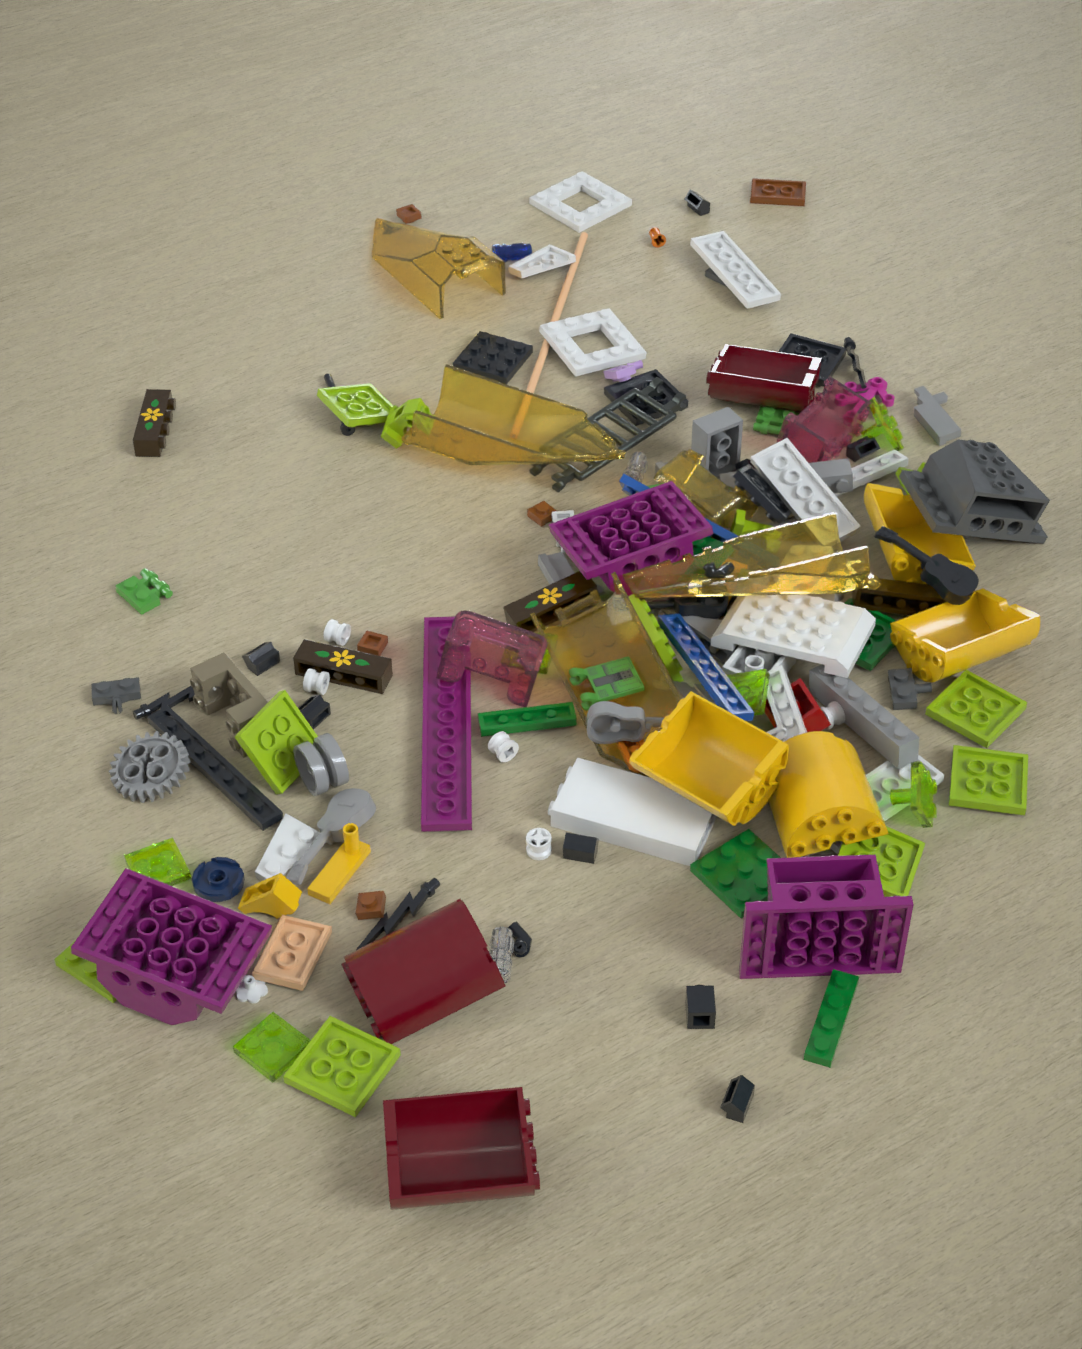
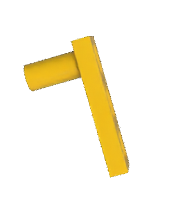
(340, 866)

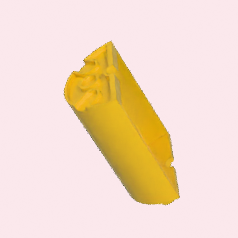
(900, 514)
(962, 636)
(713, 759)
(823, 796)

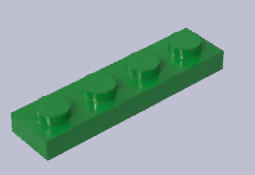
(527, 719)
(831, 1018)

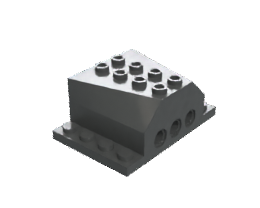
(977, 493)

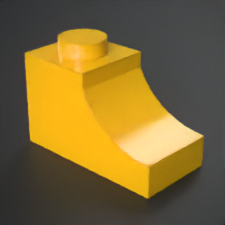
(271, 896)

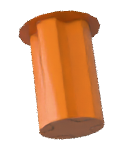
(658, 239)

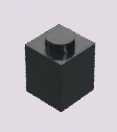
(700, 1007)

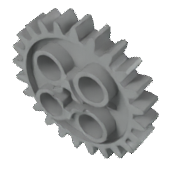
(149, 766)

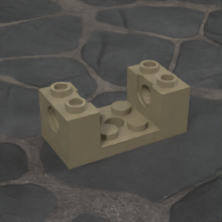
(222, 684)

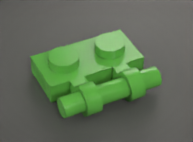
(770, 420)
(139, 595)

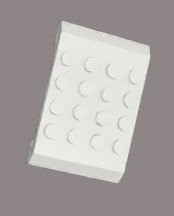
(798, 628)

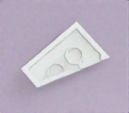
(541, 261)
(285, 848)

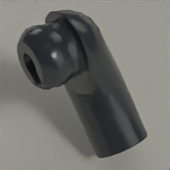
(712, 572)
(522, 940)

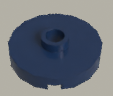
(218, 879)

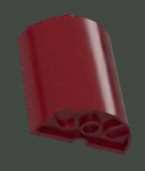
(763, 378)
(422, 972)
(459, 1148)

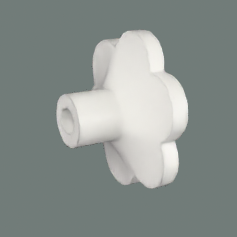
(251, 990)

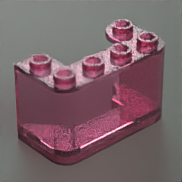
(827, 422)
(493, 651)

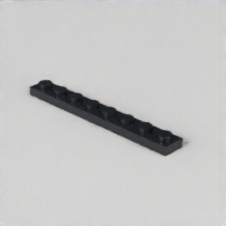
(218, 769)

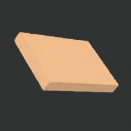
(292, 952)

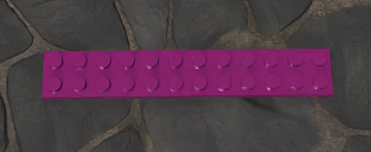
(445, 739)

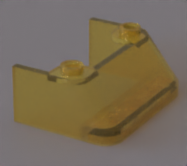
(704, 490)

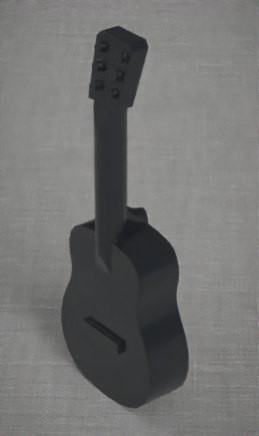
(950, 580)
(705, 607)

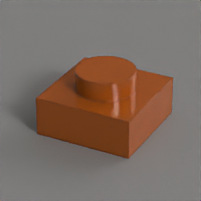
(409, 213)
(541, 513)
(372, 643)
(370, 905)

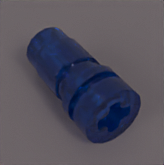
(512, 252)

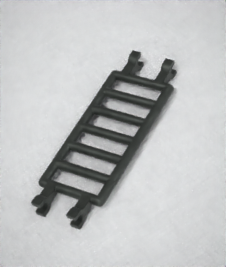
(645, 396)

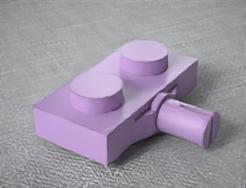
(623, 372)

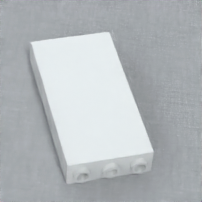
(630, 812)

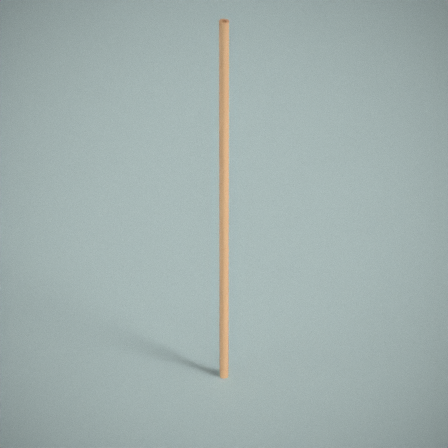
(557, 312)

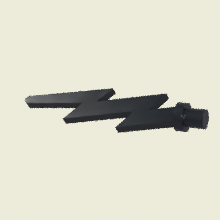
(850, 345)
(146, 710)
(389, 924)

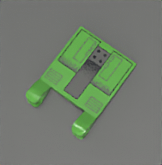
(607, 680)

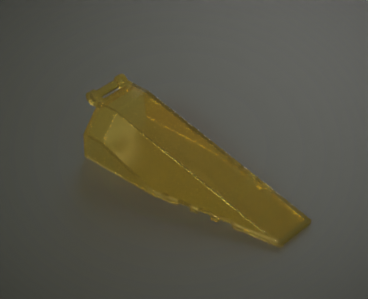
(771, 561)

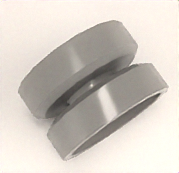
(321, 764)

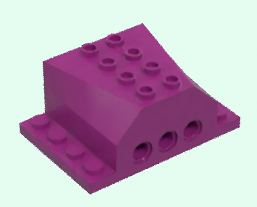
(631, 533)
(824, 918)
(168, 949)

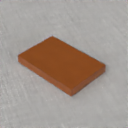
(778, 192)

